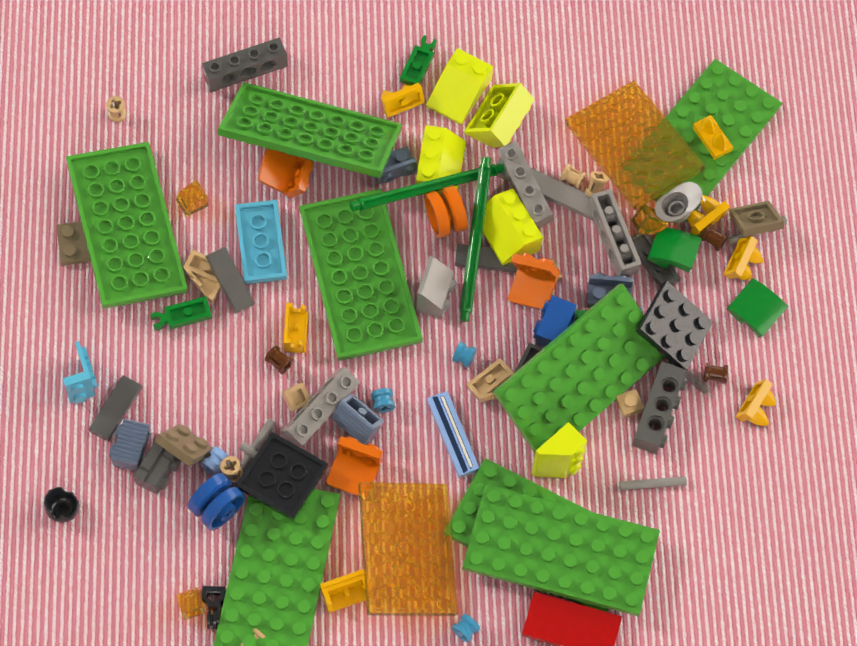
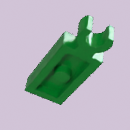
(418, 63)
(183, 314)

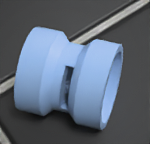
(212, 463)

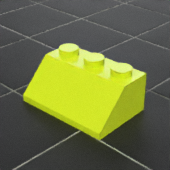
(500, 114)
(440, 154)
(510, 227)
(560, 454)

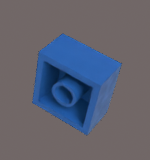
(556, 317)

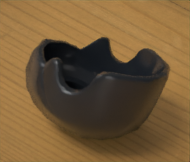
(61, 505)

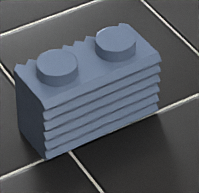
(357, 419)
(130, 444)

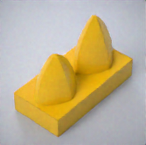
(402, 100)
(712, 137)
(714, 212)
(743, 253)
(751, 409)

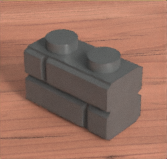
(156, 468)

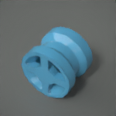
(464, 354)
(383, 400)
(465, 628)

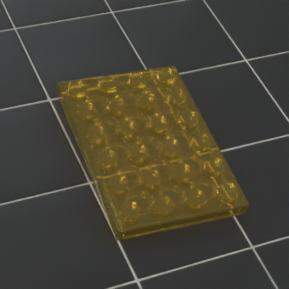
(634, 144)
(406, 549)

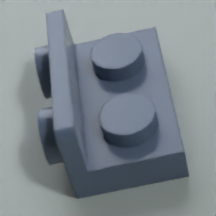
(399, 164)
(601, 285)

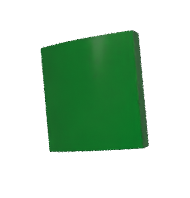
(674, 248)
(757, 307)

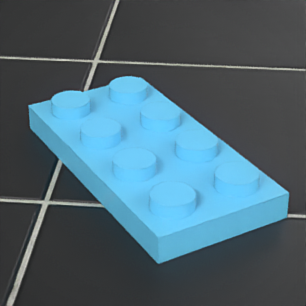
(260, 242)

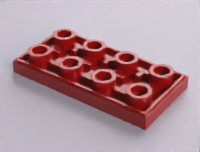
(569, 623)

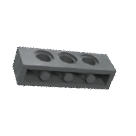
(244, 64)
(667, 376)

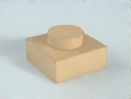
(296, 396)
(629, 403)

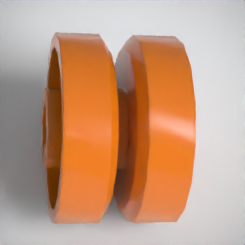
(446, 211)

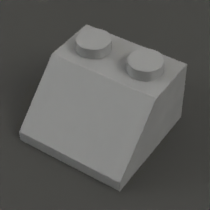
(435, 288)

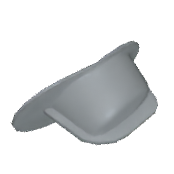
(679, 202)

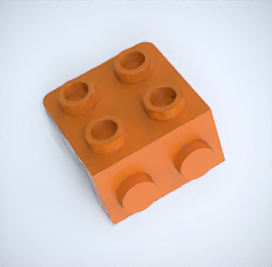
(285, 172)
(533, 281)
(353, 465)

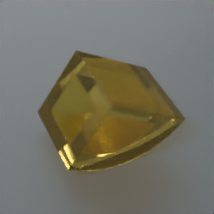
(192, 199)
(647, 221)
(190, 603)

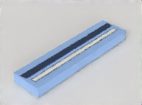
(453, 434)

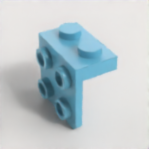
(81, 385)

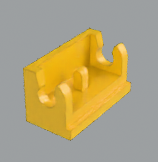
(295, 329)
(344, 591)

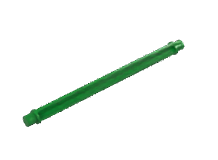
(421, 188)
(475, 239)

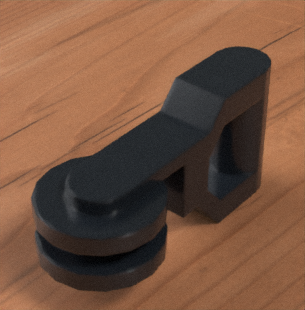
(213, 605)

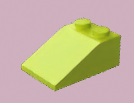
(460, 86)

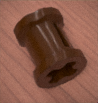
(714, 237)
(279, 359)
(715, 373)

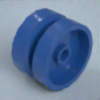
(216, 501)

